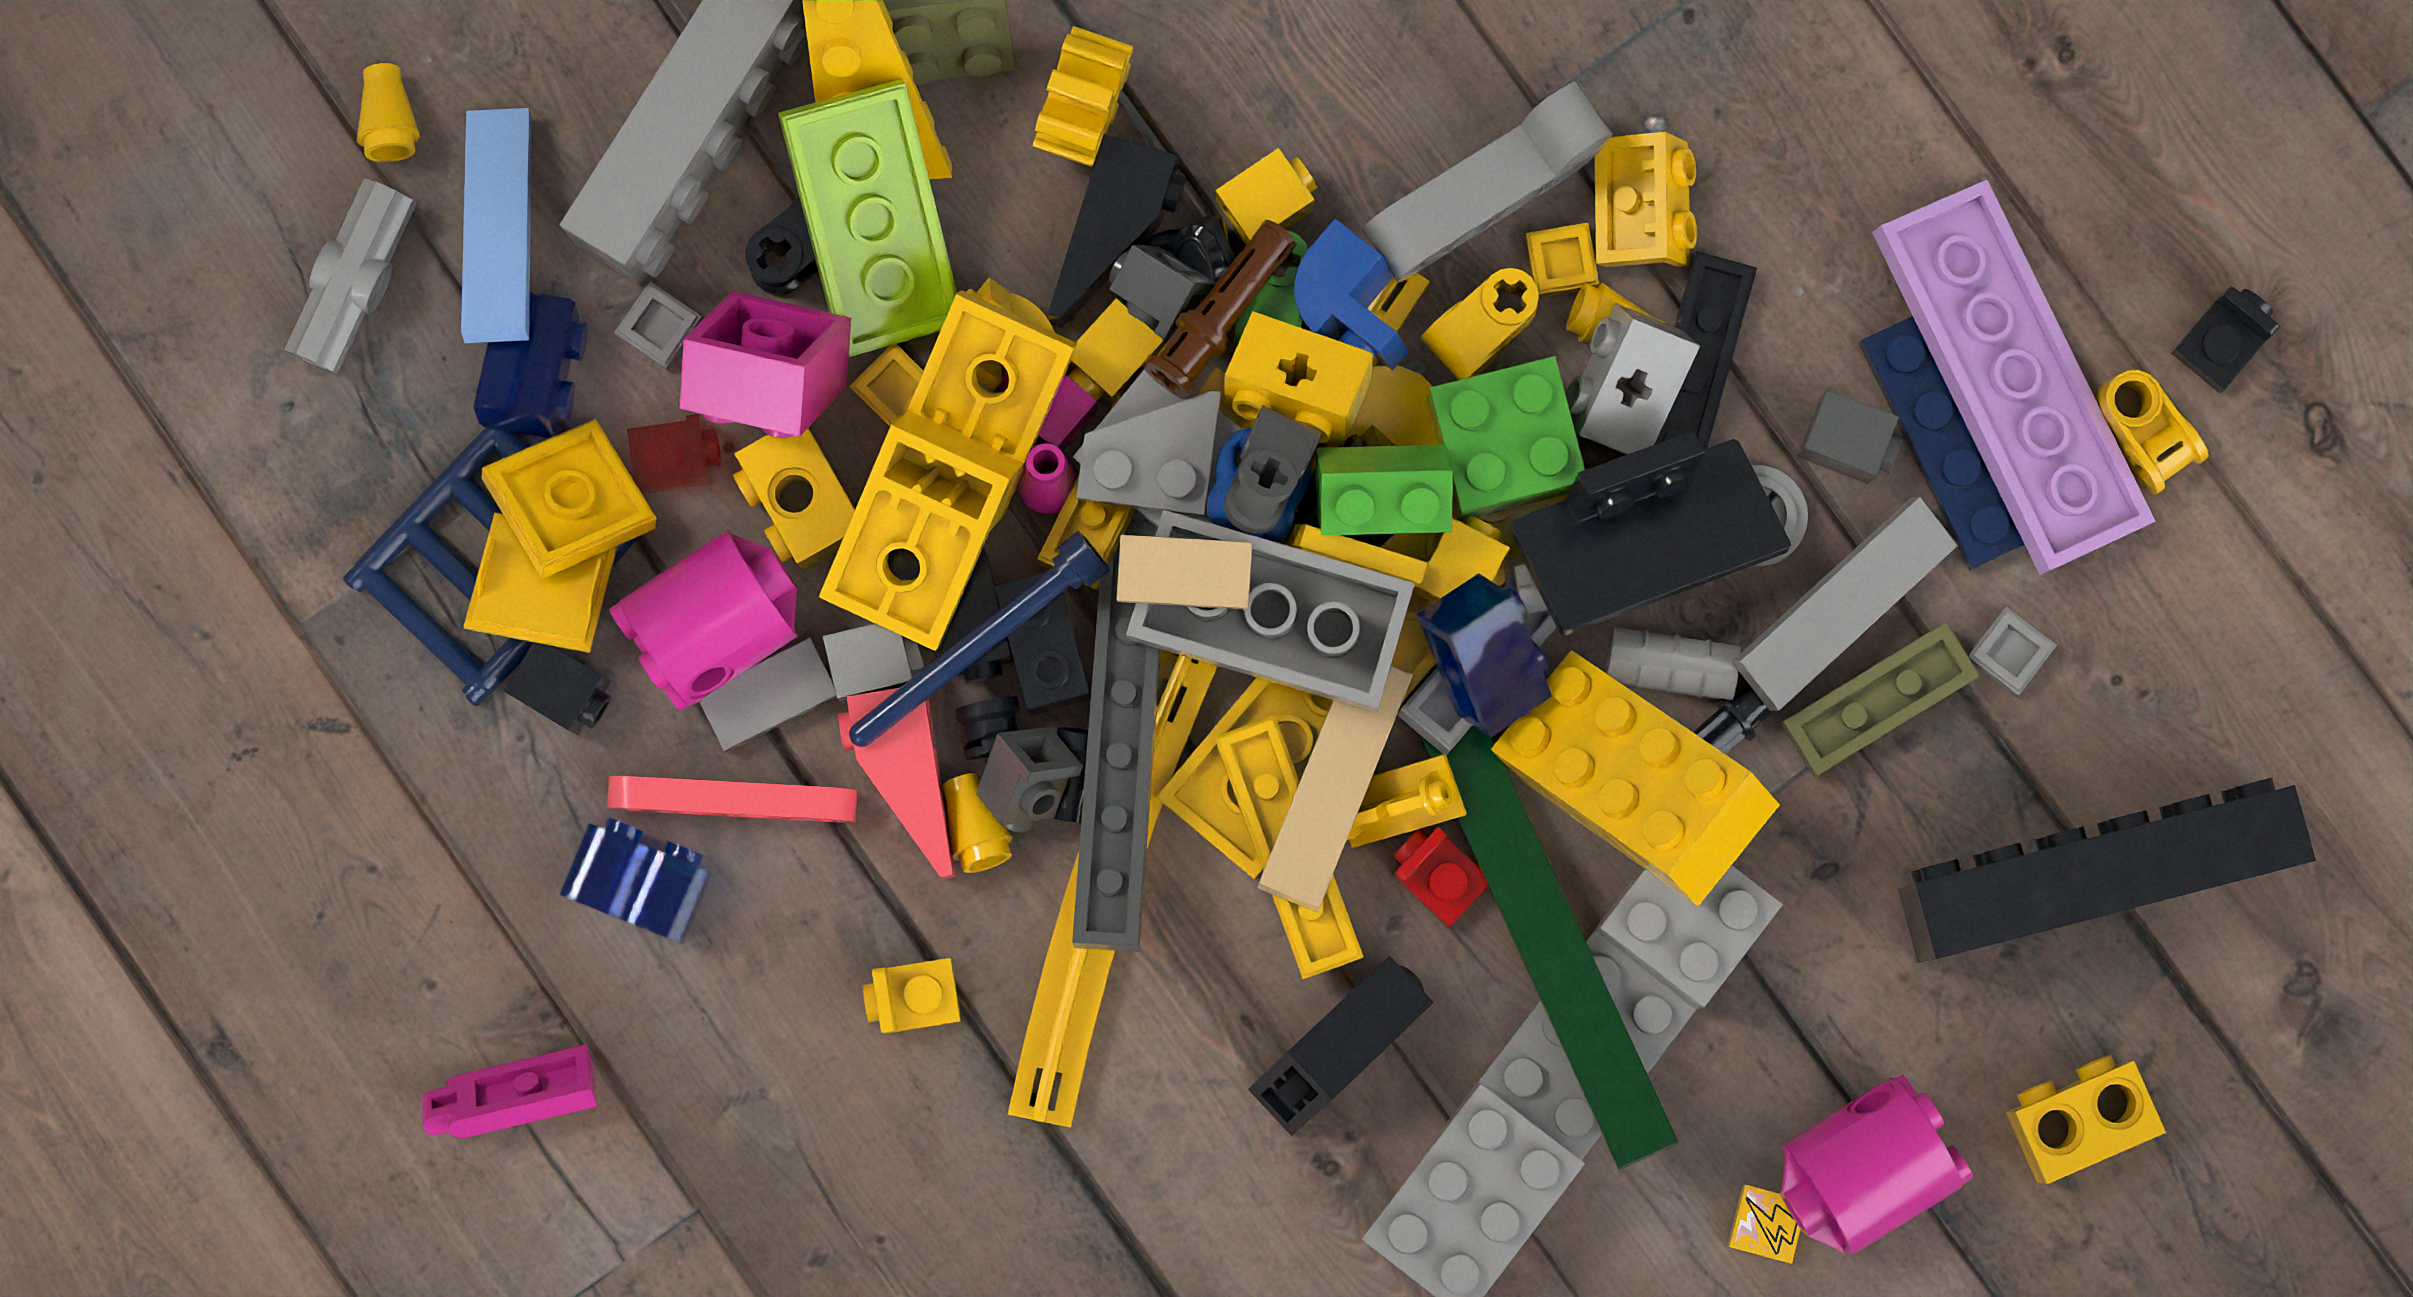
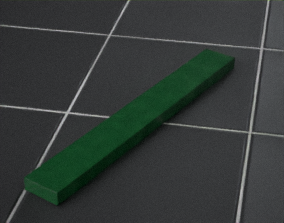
(1556, 954)

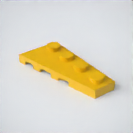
(856, 49)

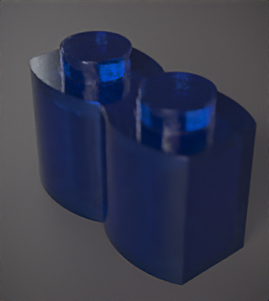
(637, 881)

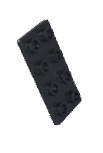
(1648, 530)

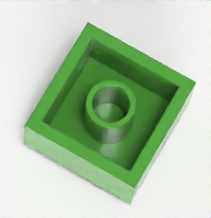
(1507, 437)

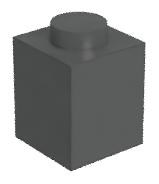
(1851, 437)

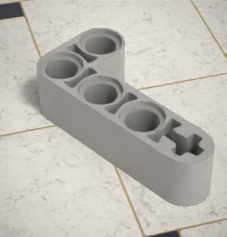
(1490, 184)

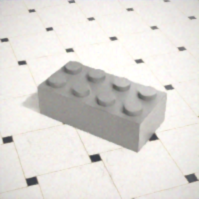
(1306, 624)

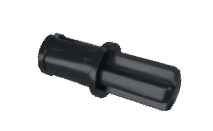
(1734, 720)

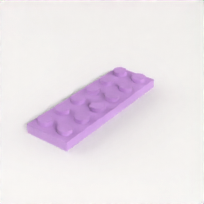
(2013, 376)

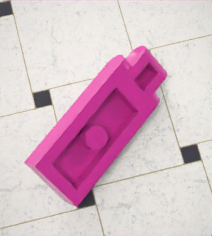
(511, 1094)

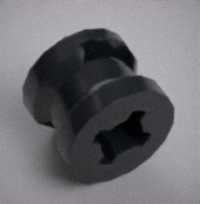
(984, 721)

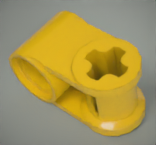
(1474, 331)
(2151, 432)

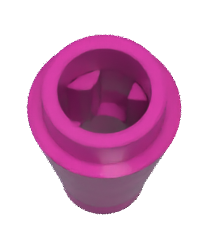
(1046, 491)

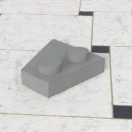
(1153, 458)

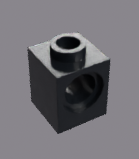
(560, 688)

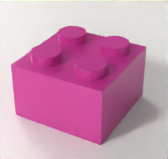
(765, 364)

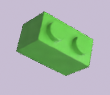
(1383, 490)

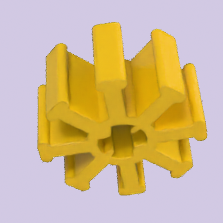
(1082, 96)

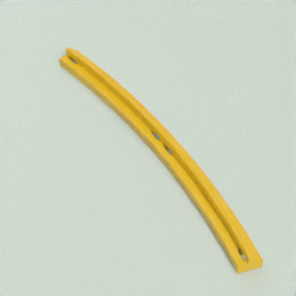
(1076, 977)

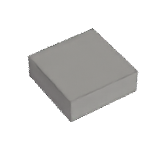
(658, 325)
(2011, 651)

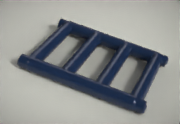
(413, 529)

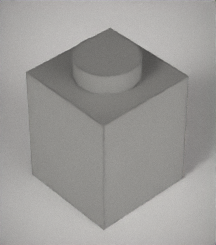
(870, 660)

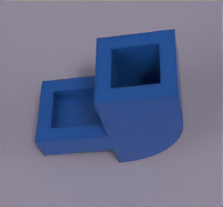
(1336, 287)

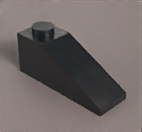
(1120, 209)

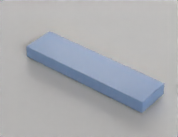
(497, 226)

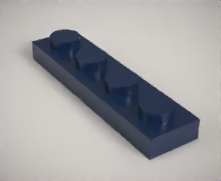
(1941, 443)

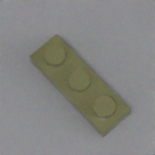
(1880, 699)

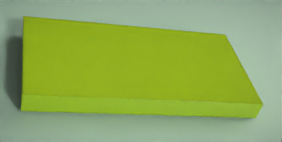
(871, 214)

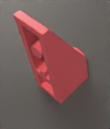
(907, 775)

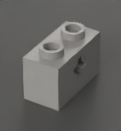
(1633, 413)

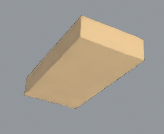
(1184, 572)

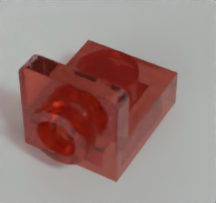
(673, 454)

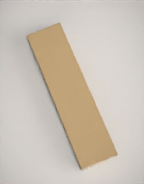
(1330, 796)

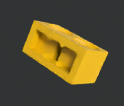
(2089, 1134)

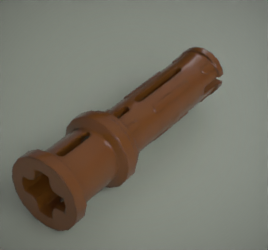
(1205, 330)

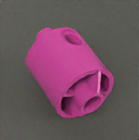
(710, 617)
(1870, 1167)

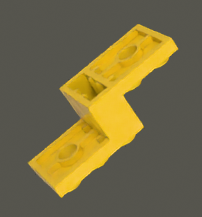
(947, 470)

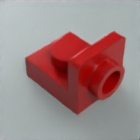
(1439, 875)

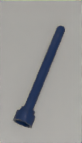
(1072, 567)

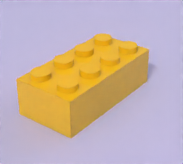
(1637, 778)

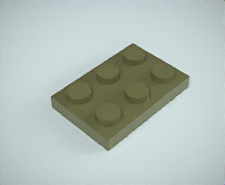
(953, 37)

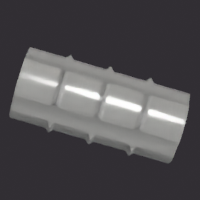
(1672, 663)

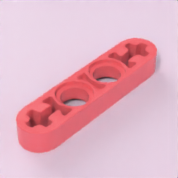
(732, 799)

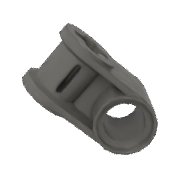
(1269, 470)

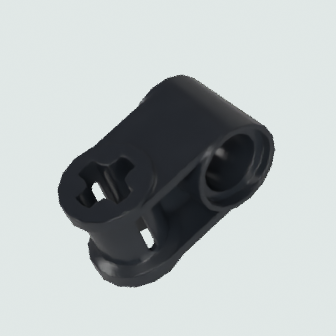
(787, 237)

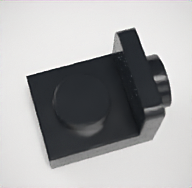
(2227, 337)

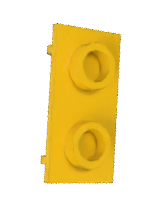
(1407, 801)

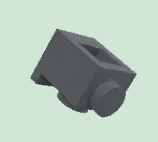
(1158, 286)
(1026, 777)

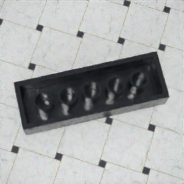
(2106, 874)

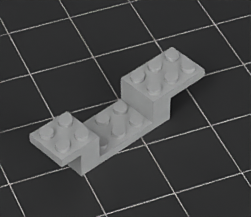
(1526, 1118)

